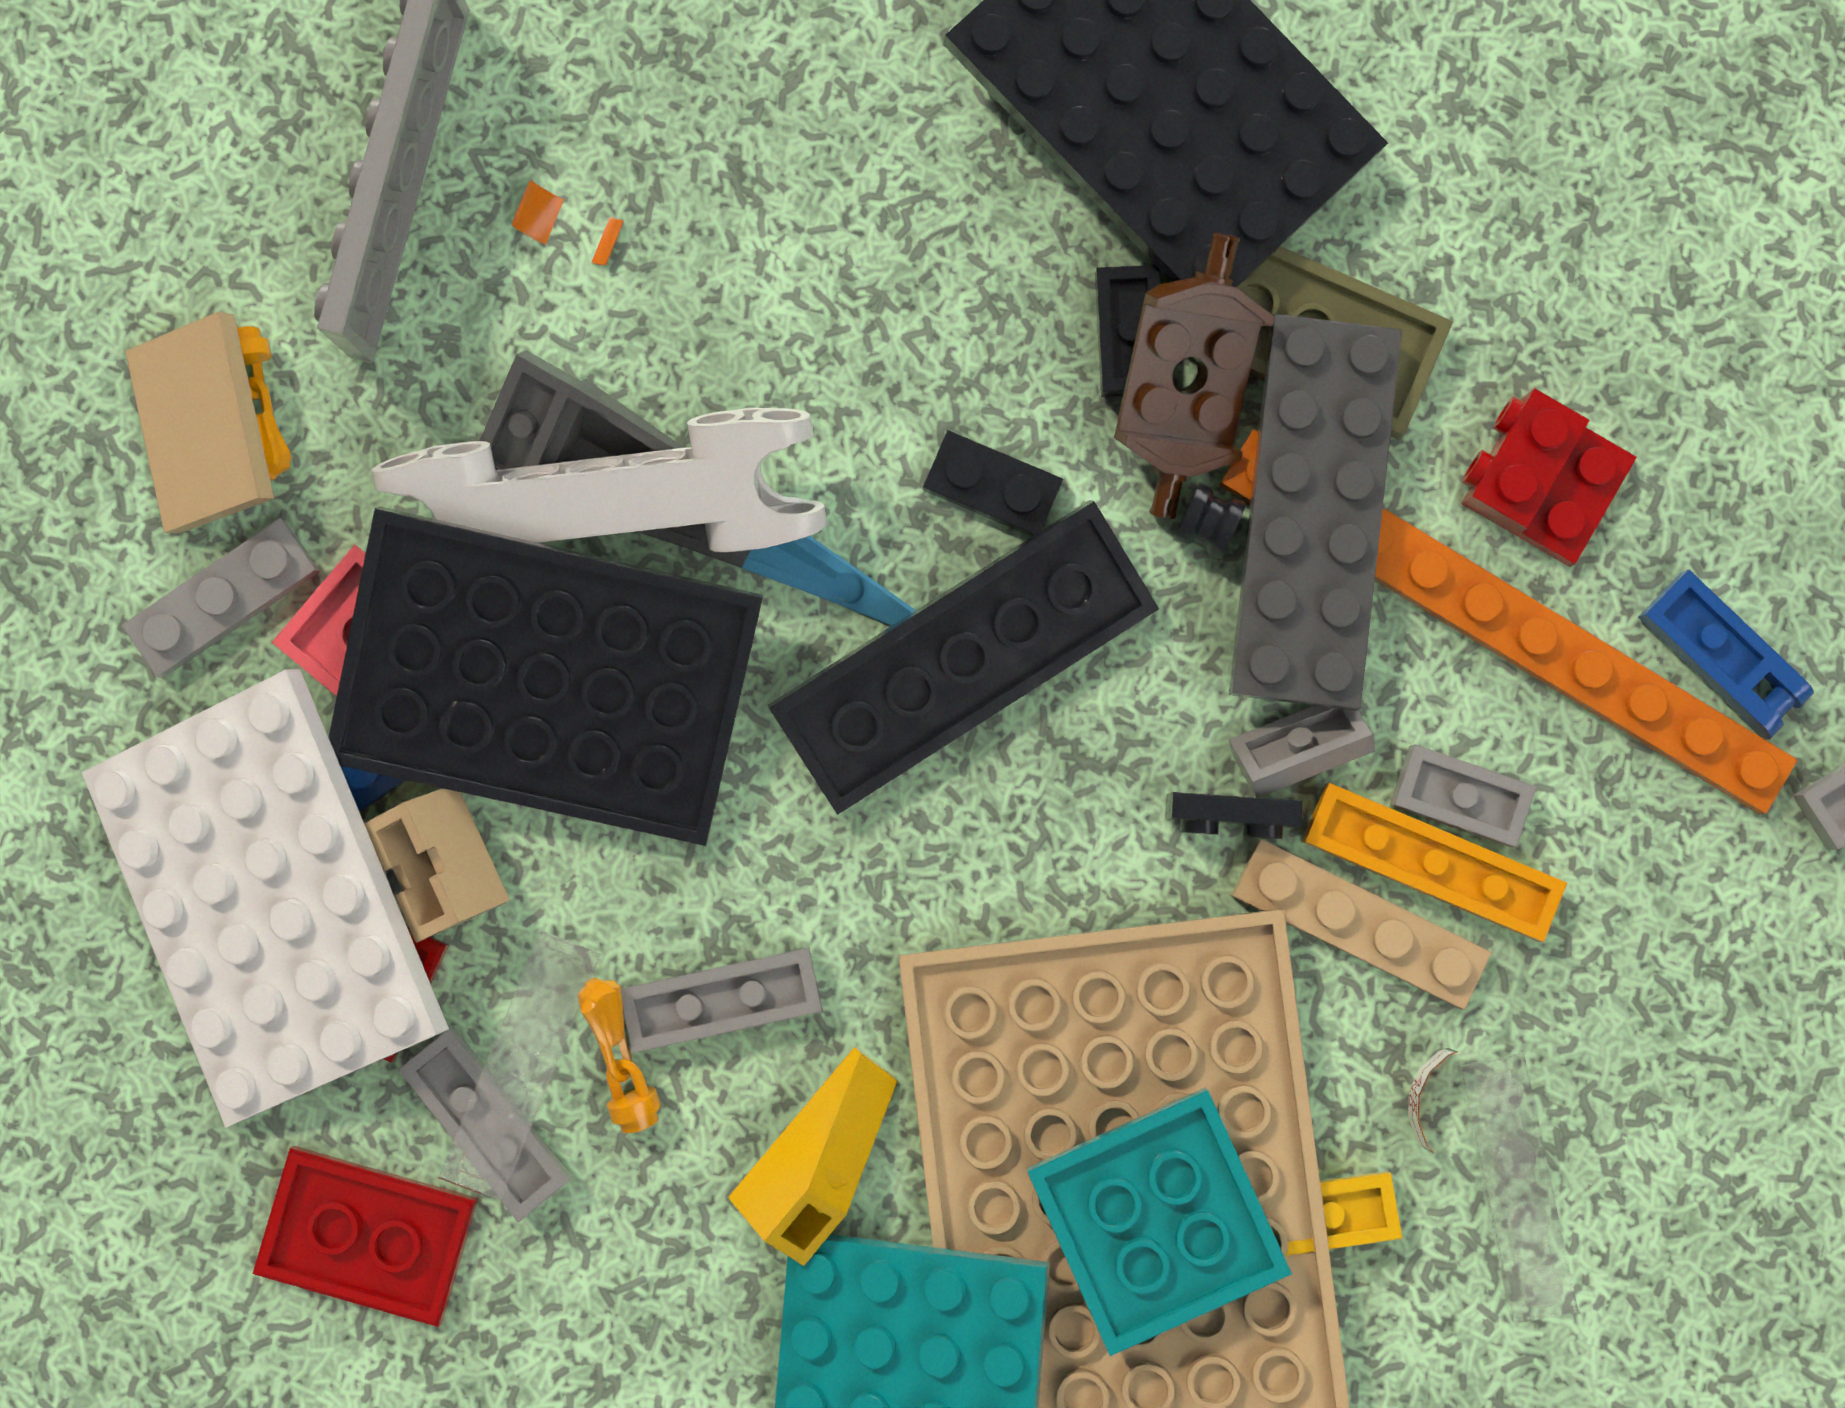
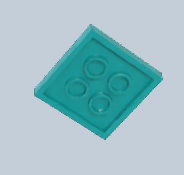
(1158, 1221)

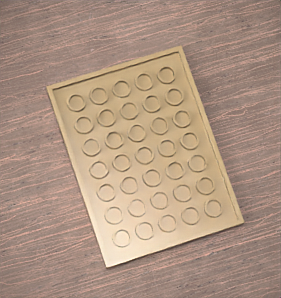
(1084, 1032)

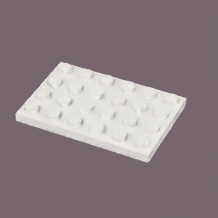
(264, 898)

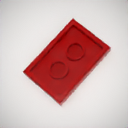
(365, 1236)

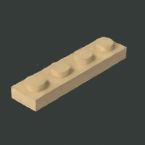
(1362, 924)

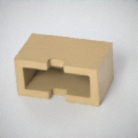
(437, 862)

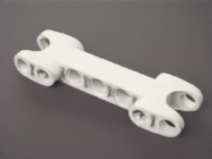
(707, 483)

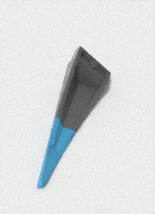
(558, 419)

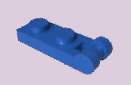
(1725, 653)

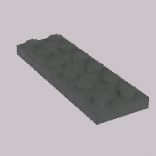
(1315, 512)

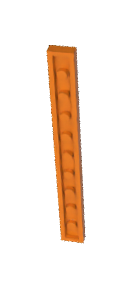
(1566, 657)

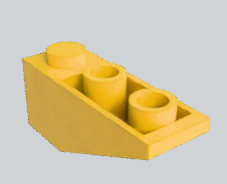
(816, 1163)

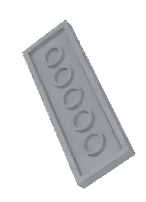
(390, 175)

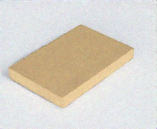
(199, 423)

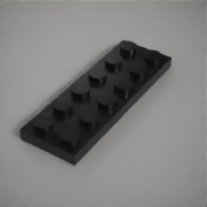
(963, 656)

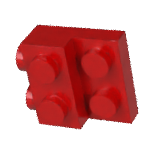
(1546, 476)

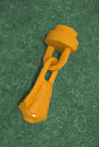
(255, 351)
(603, 1011)

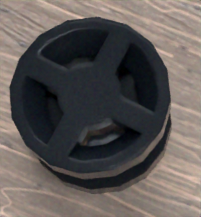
(1209, 521)

